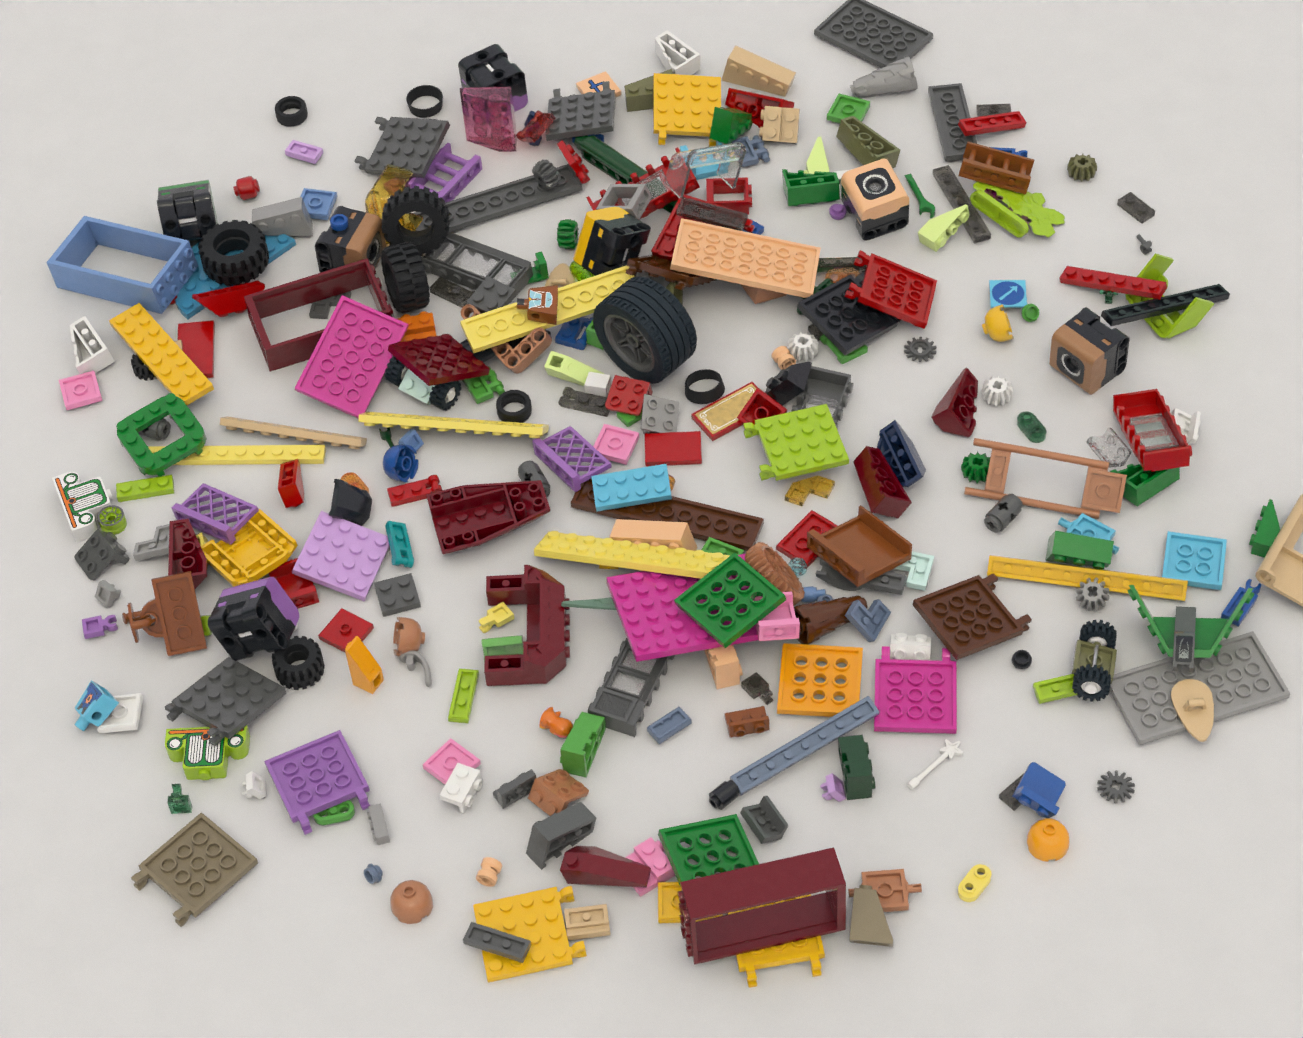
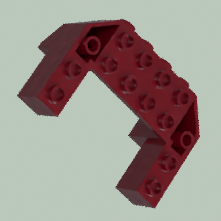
(547, 635)

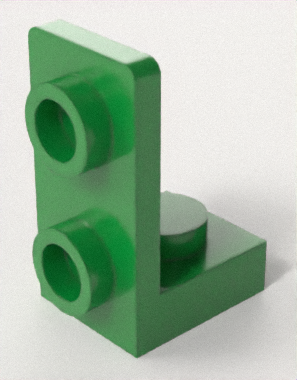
(540, 269)

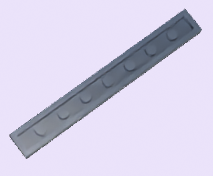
(805, 745)

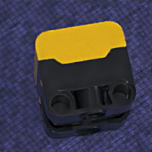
(609, 240)

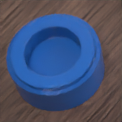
(339, 222)

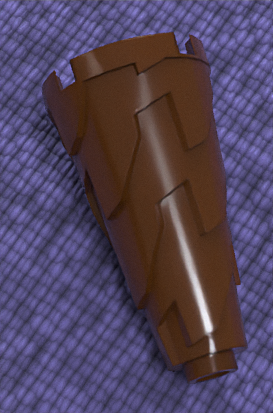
(823, 617)

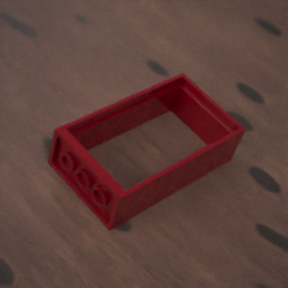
(302, 293)
(768, 924)

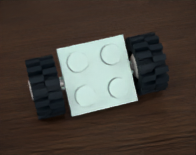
(439, 395)

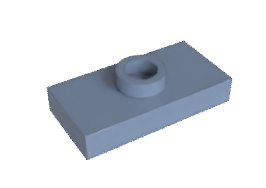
(669, 725)

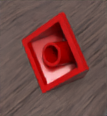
(760, 406)

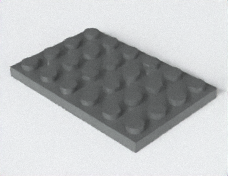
(872, 33)

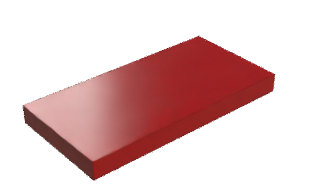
(199, 344)

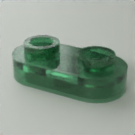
(1031, 427)

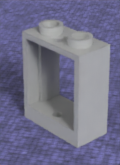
(638, 192)

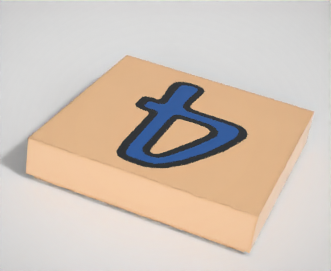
(594, 84)

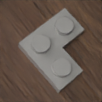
(152, 548)

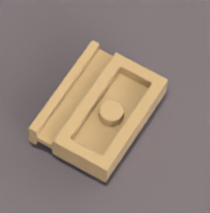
(587, 922)

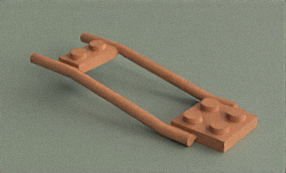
(1101, 491)

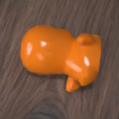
(558, 726)

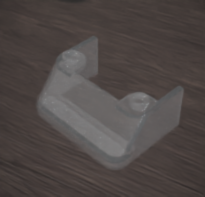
(728, 156)

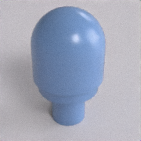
(811, 594)

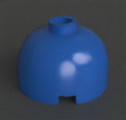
(400, 463)

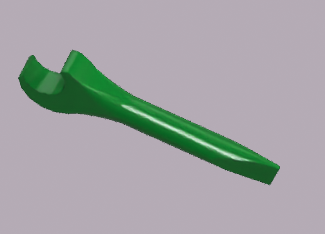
(924, 205)

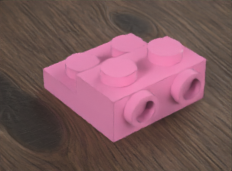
(652, 855)

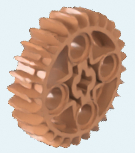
(775, 570)

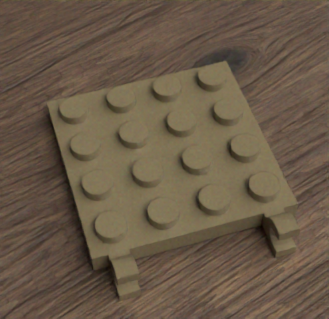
(196, 866)

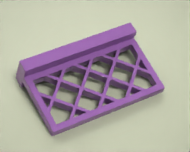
(559, 464)
(206, 522)

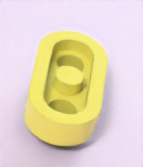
(975, 881)

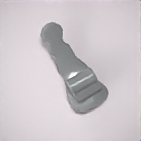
(413, 656)

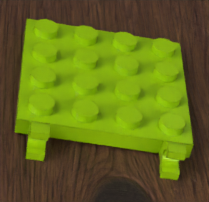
(798, 442)

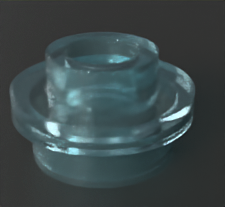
(798, 566)

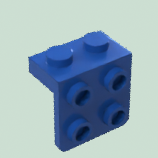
(1039, 790)

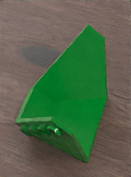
(1207, 630)

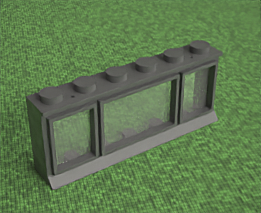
(471, 262)

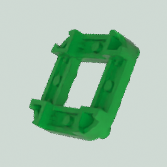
(156, 463)

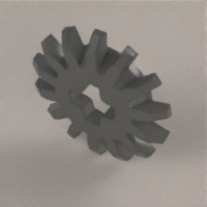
(912, 349)
(1112, 793)

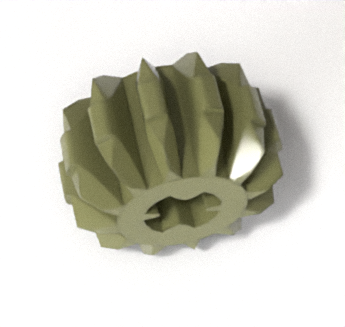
(1082, 167)

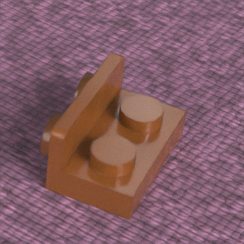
(747, 721)

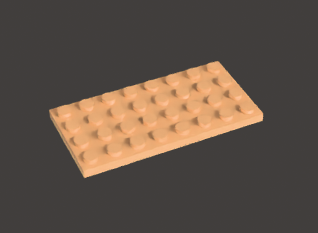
(745, 258)

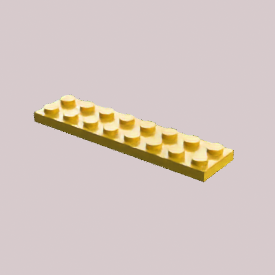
(161, 354)

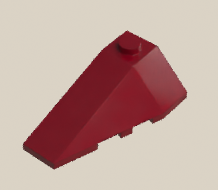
(957, 407)
(186, 552)
(600, 867)

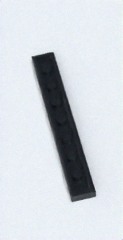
(1163, 306)

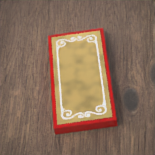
(722, 414)

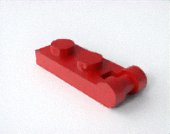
(413, 491)

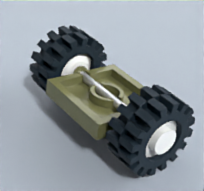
(1094, 660)

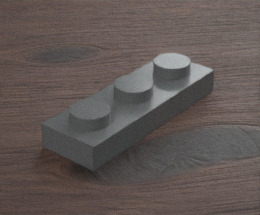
(497, 942)

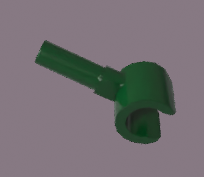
(386, 436)

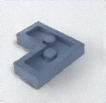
(868, 621)

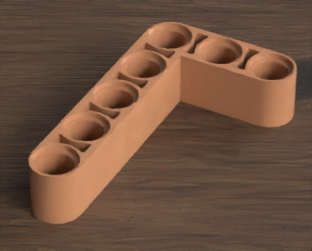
(518, 353)

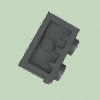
(515, 789)

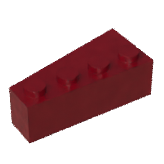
(880, 484)

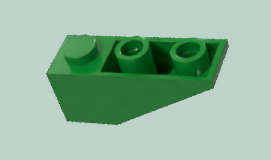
(1266, 529)

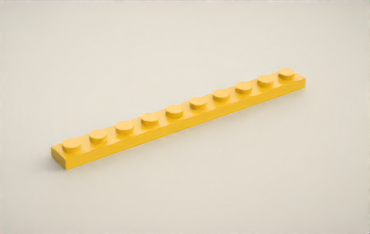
(1073, 575)

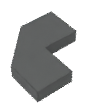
(321, 308)

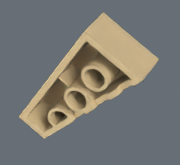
(757, 72)

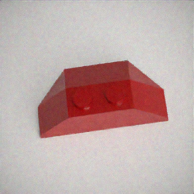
(228, 299)

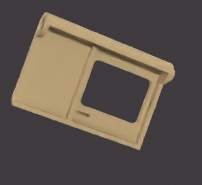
(1282, 564)

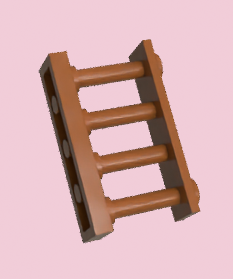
(996, 167)

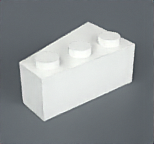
(676, 54)
(88, 347)

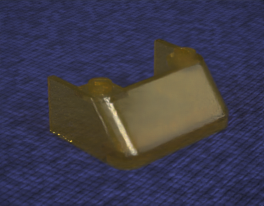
(390, 181)

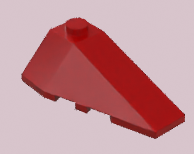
(754, 103)

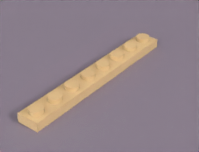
(300, 433)

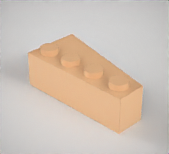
(654, 533)
(724, 666)

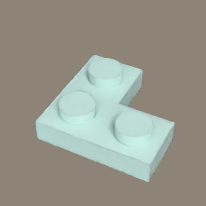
(919, 570)

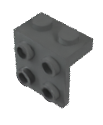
(99, 552)

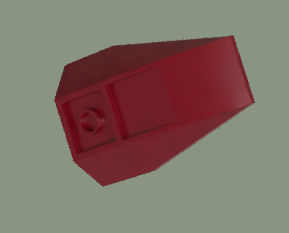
(483, 512)

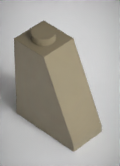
(868, 919)

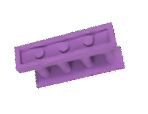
(460, 179)

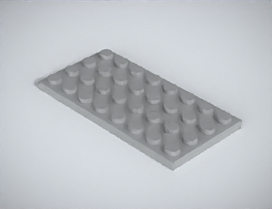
(1237, 676)

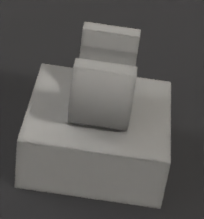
(106, 593)

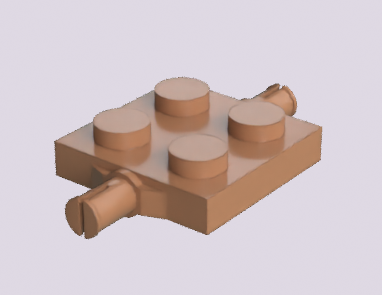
(891, 888)

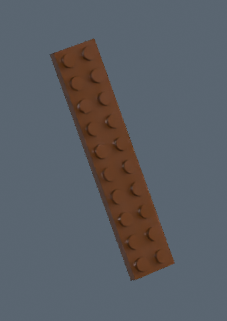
(703, 519)

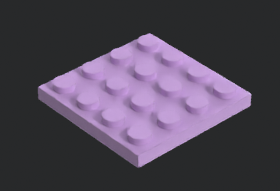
(342, 556)

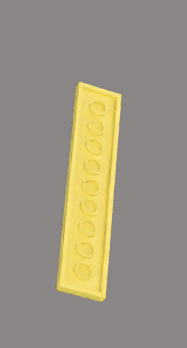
(512, 323)
(459, 424)
(628, 555)

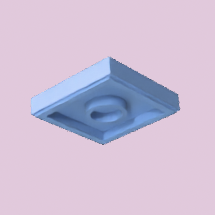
(319, 202)

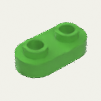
(335, 814)

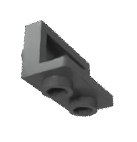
(765, 820)

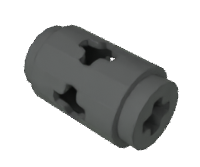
(158, 430)
(531, 472)
(1003, 513)

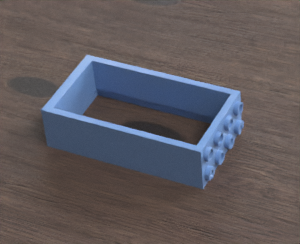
(90, 232)

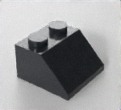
(788, 382)

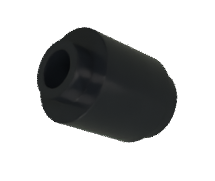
(723, 794)

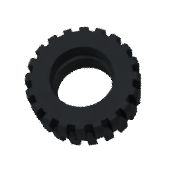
(416, 201)
(238, 267)
(405, 277)

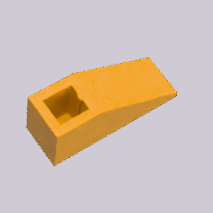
(363, 667)

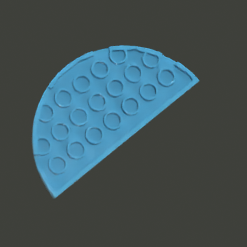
(201, 283)

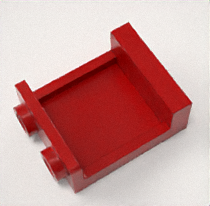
(299, 589)

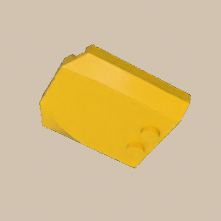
(256, 551)

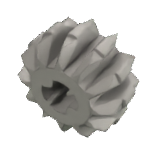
(1101, 594)

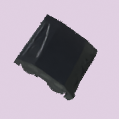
(350, 503)

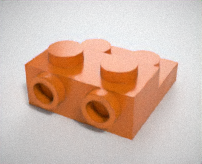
(419, 326)

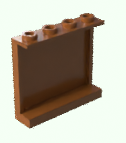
(861, 547)

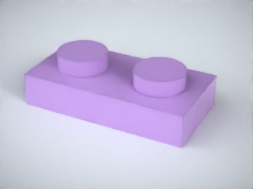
(304, 151)

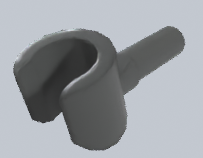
(1145, 247)

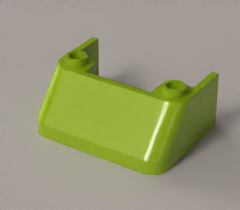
(1172, 323)

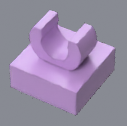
(835, 788)

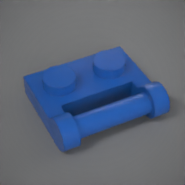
(570, 331)

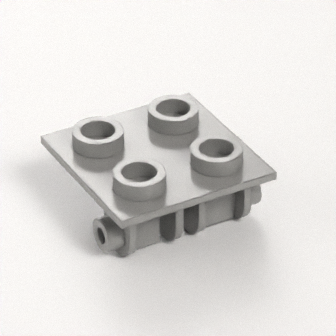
(659, 415)

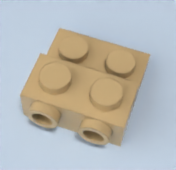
(780, 124)

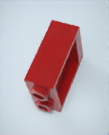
(719, 186)

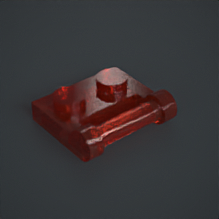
(536, 127)

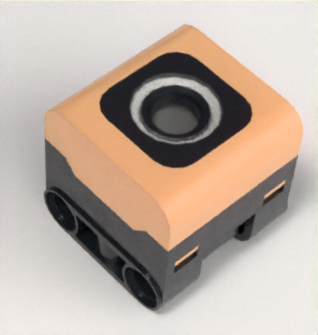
(875, 199)

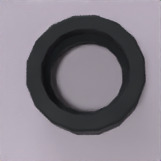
(294, 119)
(510, 397)

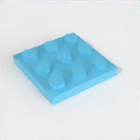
(1195, 559)

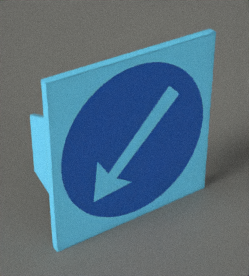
(1008, 292)

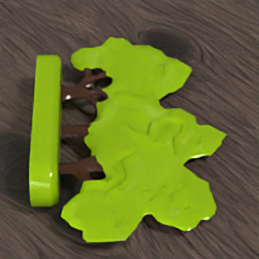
(1026, 205)

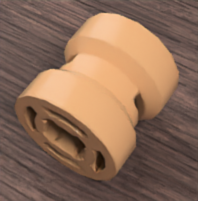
(783, 357)
(489, 869)

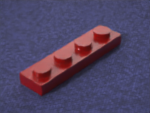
(992, 123)

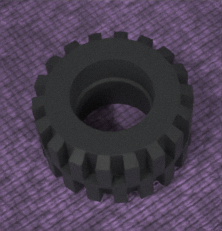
(303, 674)

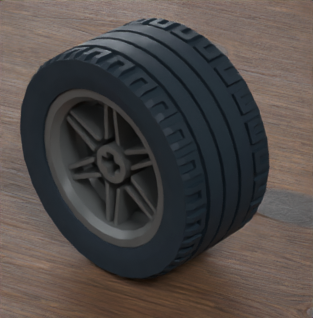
(645, 330)

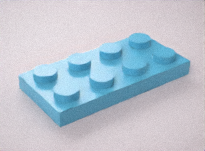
(631, 487)

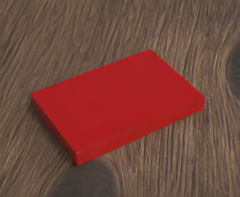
(673, 448)
(795, 542)

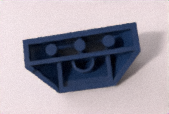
(901, 454)

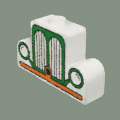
(82, 502)

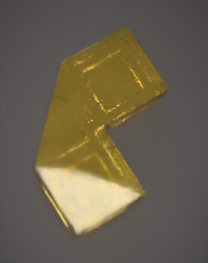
(801, 489)

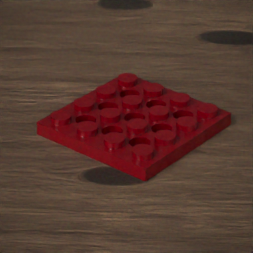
(438, 359)

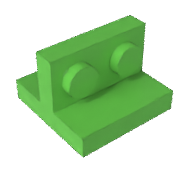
(503, 646)

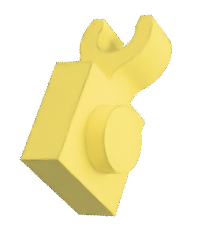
(496, 615)

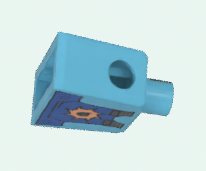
(94, 706)

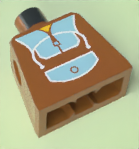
(541, 304)

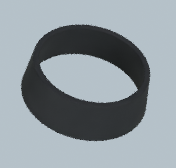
(424, 90)
(707, 396)

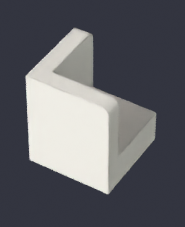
(598, 384)

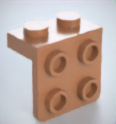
(555, 791)

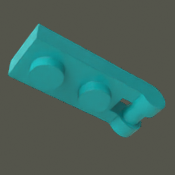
(399, 544)

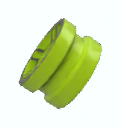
(112, 519)

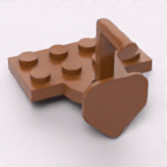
(174, 614)

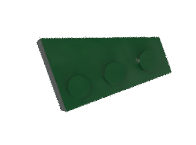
(856, 767)

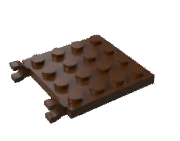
(661, 267)
(969, 616)

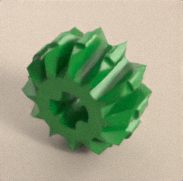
(567, 234)
(975, 467)

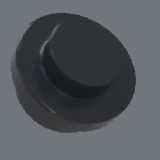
(1021, 659)

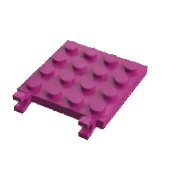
(915, 694)

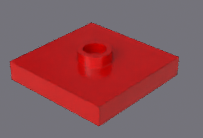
(344, 629)

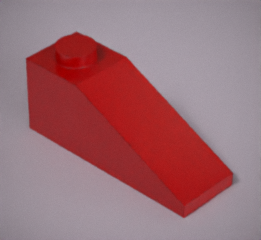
(291, 484)

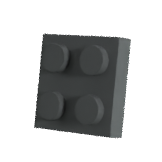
(491, 295)
(397, 594)

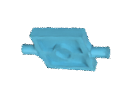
(1089, 527)

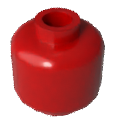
(246, 188)

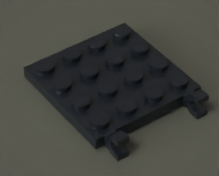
(843, 319)

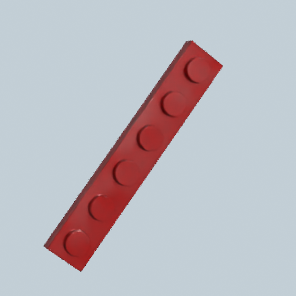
(1113, 282)

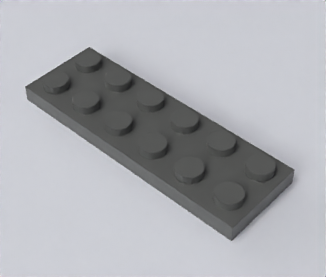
(948, 108)

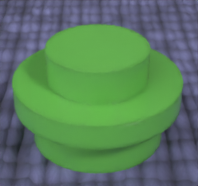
(1030, 312)

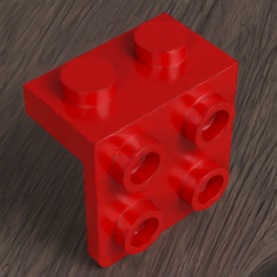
(627, 395)

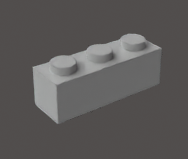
(378, 824)

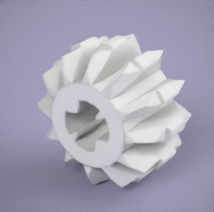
(803, 346)
(997, 391)

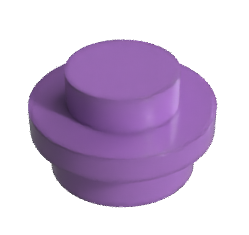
(837, 211)

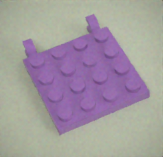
(317, 778)

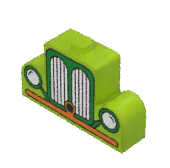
(200, 757)

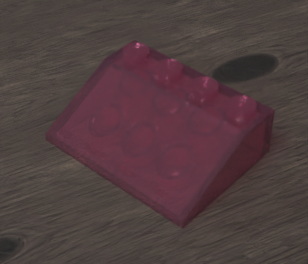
(489, 117)

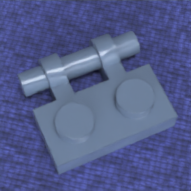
(752, 156)

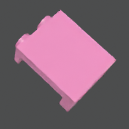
(780, 623)

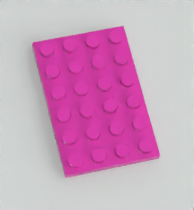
(351, 357)

